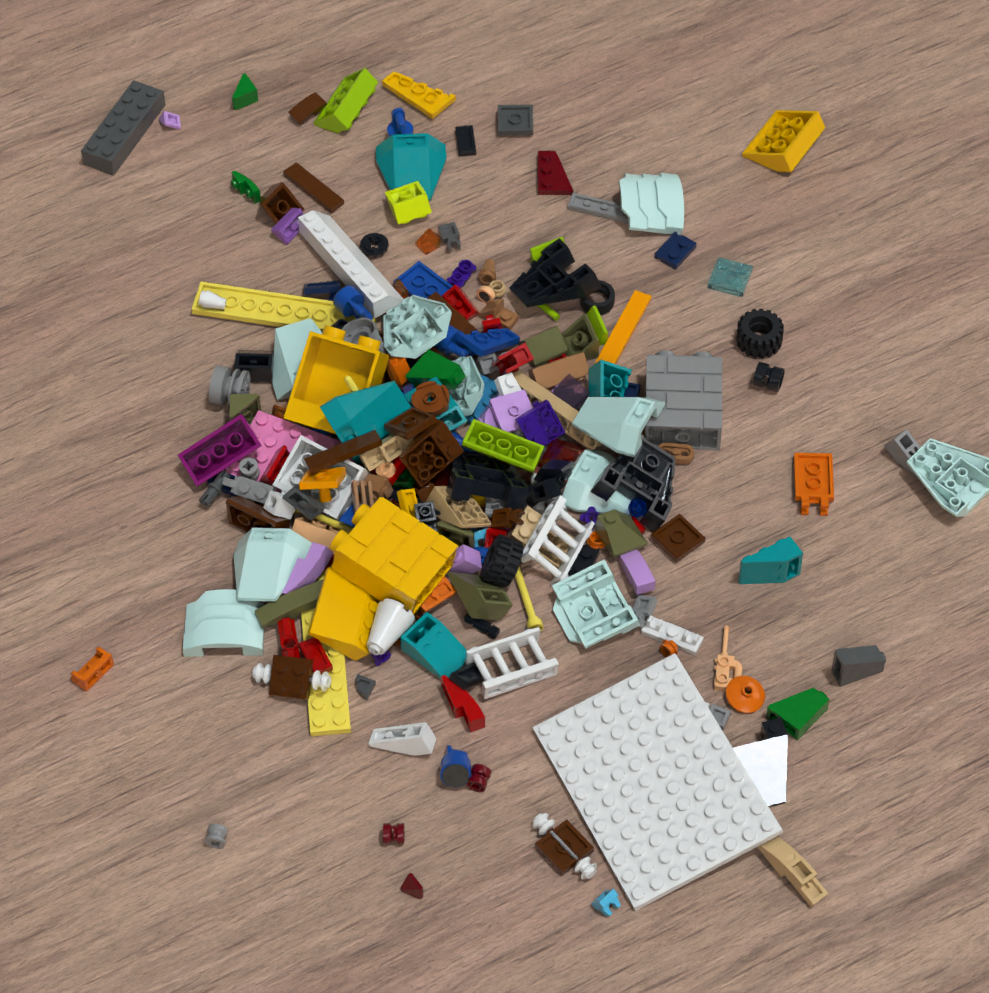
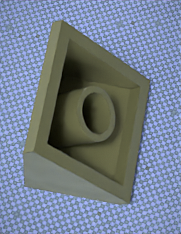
(582, 338)
(545, 345)
(244, 404)

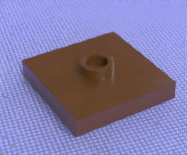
(410, 423)
(678, 537)

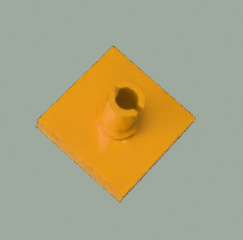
(323, 481)

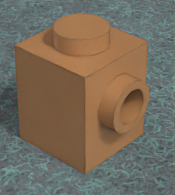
(380, 486)

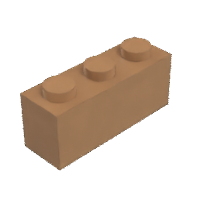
(555, 371)

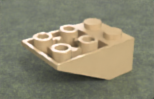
(461, 514)
(523, 532)

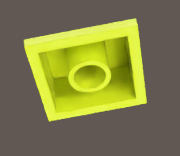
(408, 202)

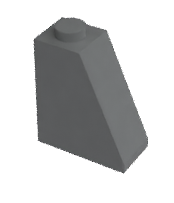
(857, 663)

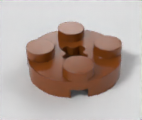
(428, 389)

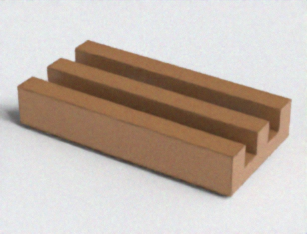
(368, 485)

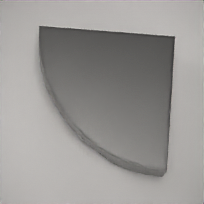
(364, 686)

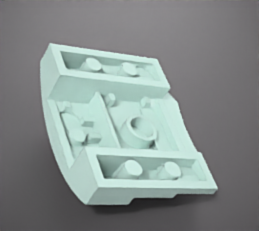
(653, 202)
(592, 606)
(222, 622)

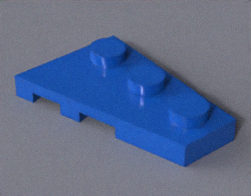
(488, 342)

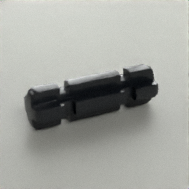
(483, 625)

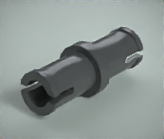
(214, 489)

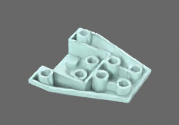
(415, 326)
(288, 352)
(470, 389)
(617, 421)
(952, 475)
(582, 480)
(266, 561)

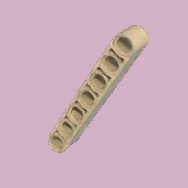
(564, 412)

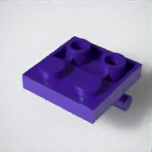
(540, 423)

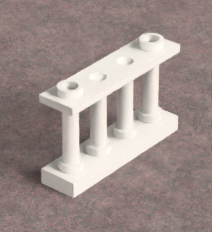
(539, 537)
(516, 679)

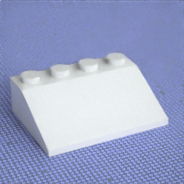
(295, 468)

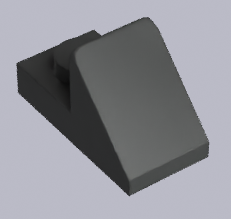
(304, 502)

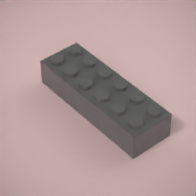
(123, 127)

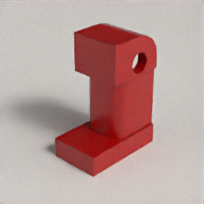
(513, 359)

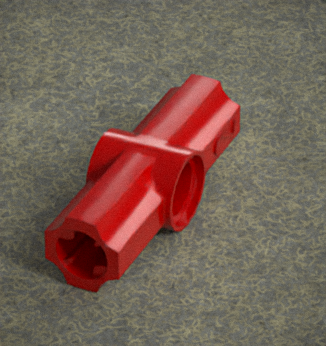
(288, 637)

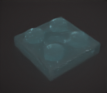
(730, 277)

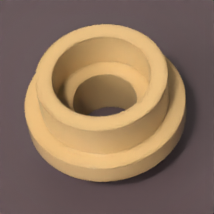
(498, 287)

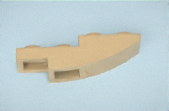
(391, 448)
(795, 868)

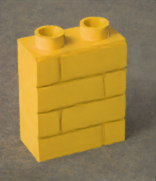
(322, 374)
(392, 554)

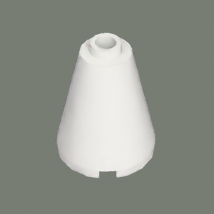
(388, 625)

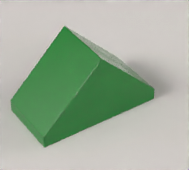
(245, 93)

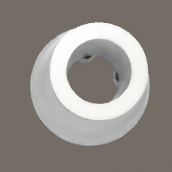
(211, 300)

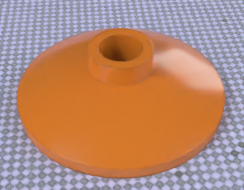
(742, 701)

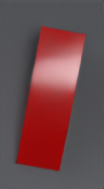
(463, 704)

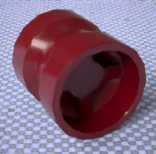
(478, 779)
(398, 833)

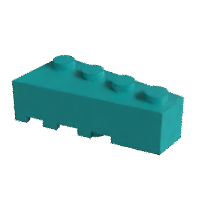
(607, 379)

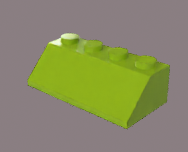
(347, 101)
(503, 446)

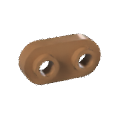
(679, 452)

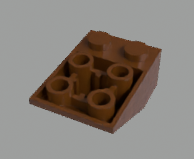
(430, 452)

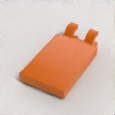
(813, 480)

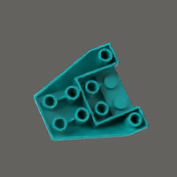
(411, 159)
(365, 411)

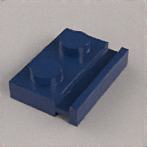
(675, 250)

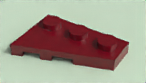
(551, 175)

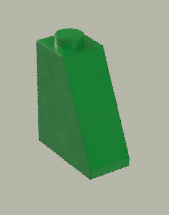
(435, 365)
(799, 711)

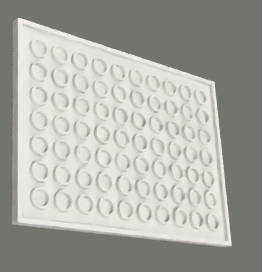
(656, 781)

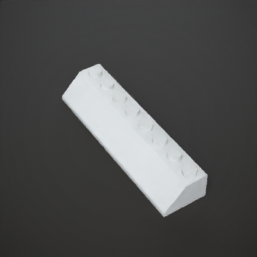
(348, 262)

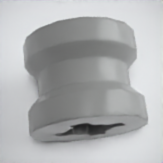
(253, 471)
(216, 836)

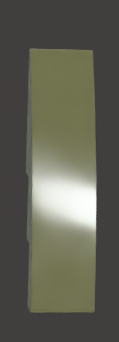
(289, 604)

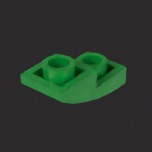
(245, 185)

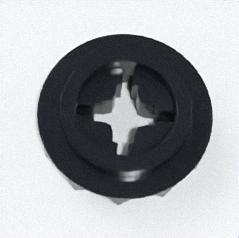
(376, 239)

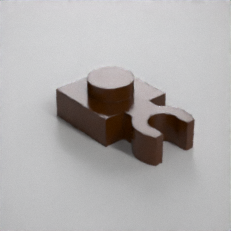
(504, 518)

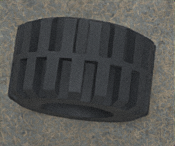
(757, 344)
(502, 561)

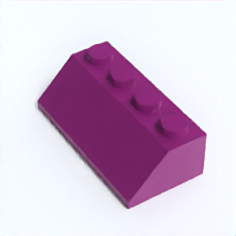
(219, 450)

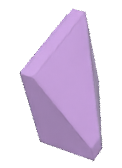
(170, 120)

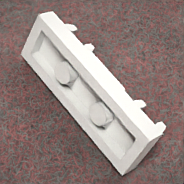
(662, 630)

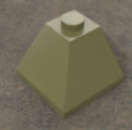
(619, 533)
(456, 534)

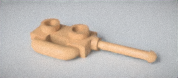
(724, 664)

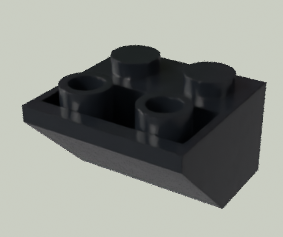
(257, 362)

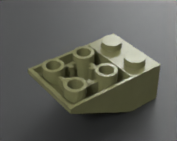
(480, 597)

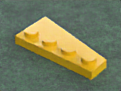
(419, 95)

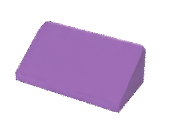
(288, 226)

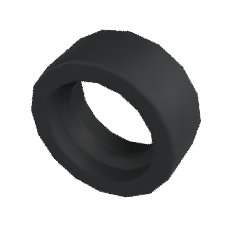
(605, 306)

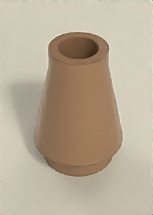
(487, 272)

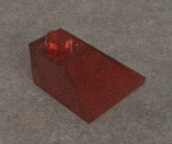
(561, 450)

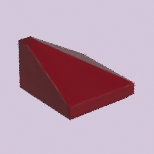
(412, 887)

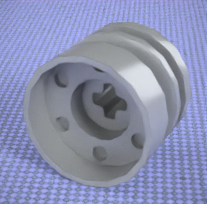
(362, 327)
(225, 383)

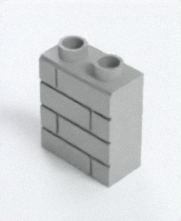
(691, 397)

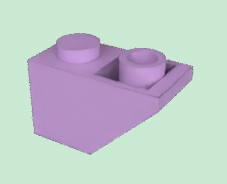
(466, 561)

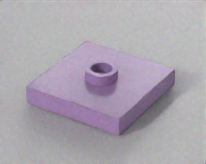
(508, 408)

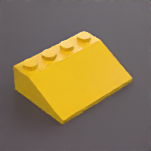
(785, 139)
(343, 616)

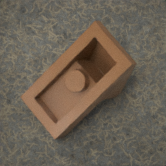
(497, 309)

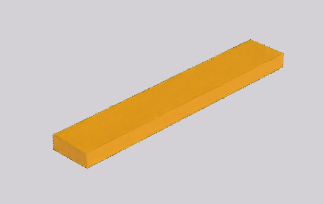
(625, 327)

